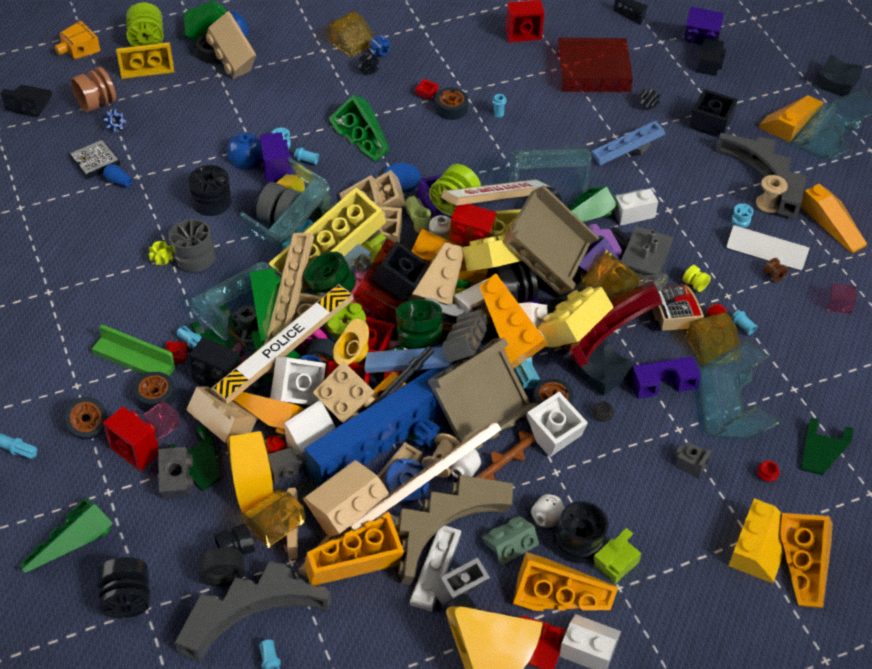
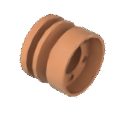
(93, 89)

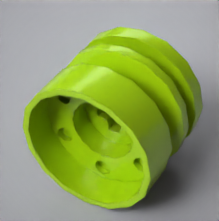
(144, 24)
(455, 177)

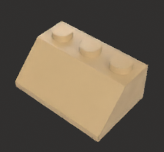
(231, 46)
(345, 498)

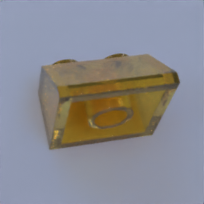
(350, 34)
(612, 276)
(712, 336)
(274, 517)

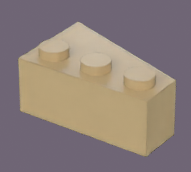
(441, 275)

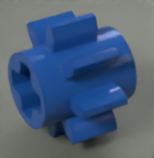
(380, 45)
(118, 123)
(425, 433)

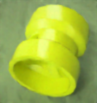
(696, 278)

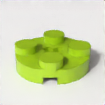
(335, 324)

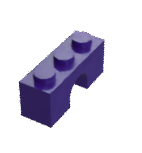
(681, 372)

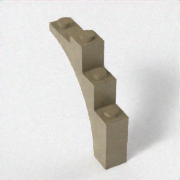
(467, 497)

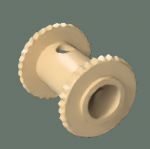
(773, 187)
(444, 444)

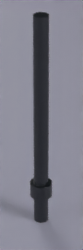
(415, 365)

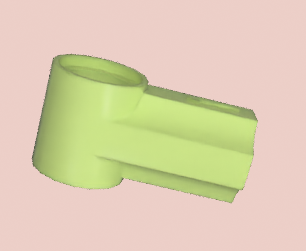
(418, 213)

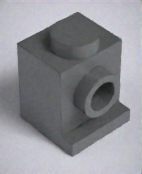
(692, 459)
(284, 464)

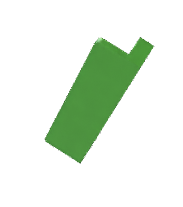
(132, 352)

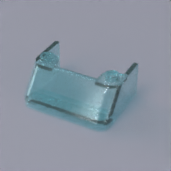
(826, 129)
(551, 158)
(297, 212)
(206, 303)
(722, 394)

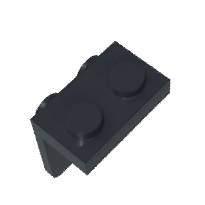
(26, 99)

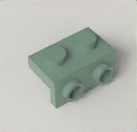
(511, 539)

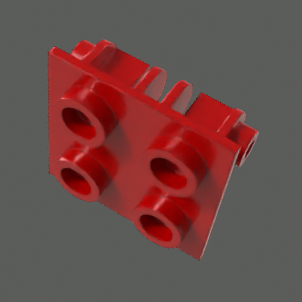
(548, 645)

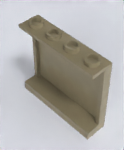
(550, 239)
(481, 392)

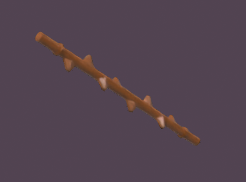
(500, 460)

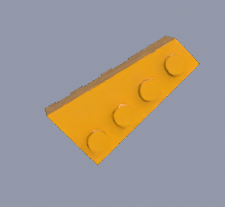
(429, 244)
(511, 322)
(356, 553)

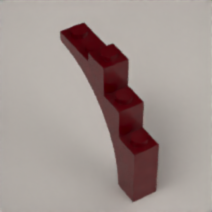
(626, 308)

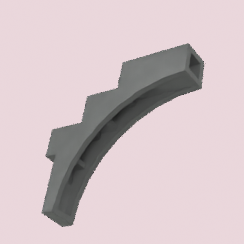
(761, 157)
(213, 616)

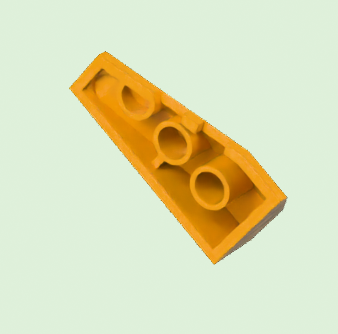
(791, 119)
(832, 216)
(268, 410)
(807, 552)
(554, 586)

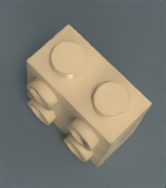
(344, 393)

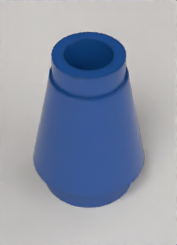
(116, 175)

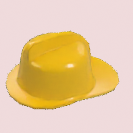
(353, 343)

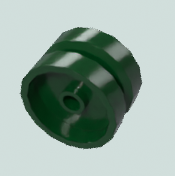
(327, 272)
(419, 323)

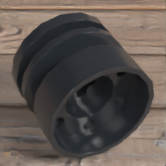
(210, 190)
(519, 280)
(580, 531)
(123, 587)

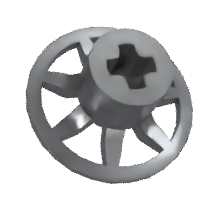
(245, 321)

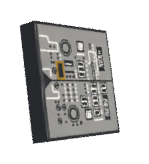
(94, 158)

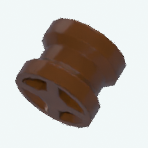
(775, 270)

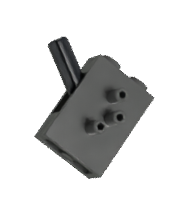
(645, 250)

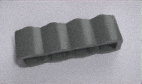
(466, 335)

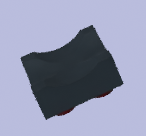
(838, 75)
(605, 368)

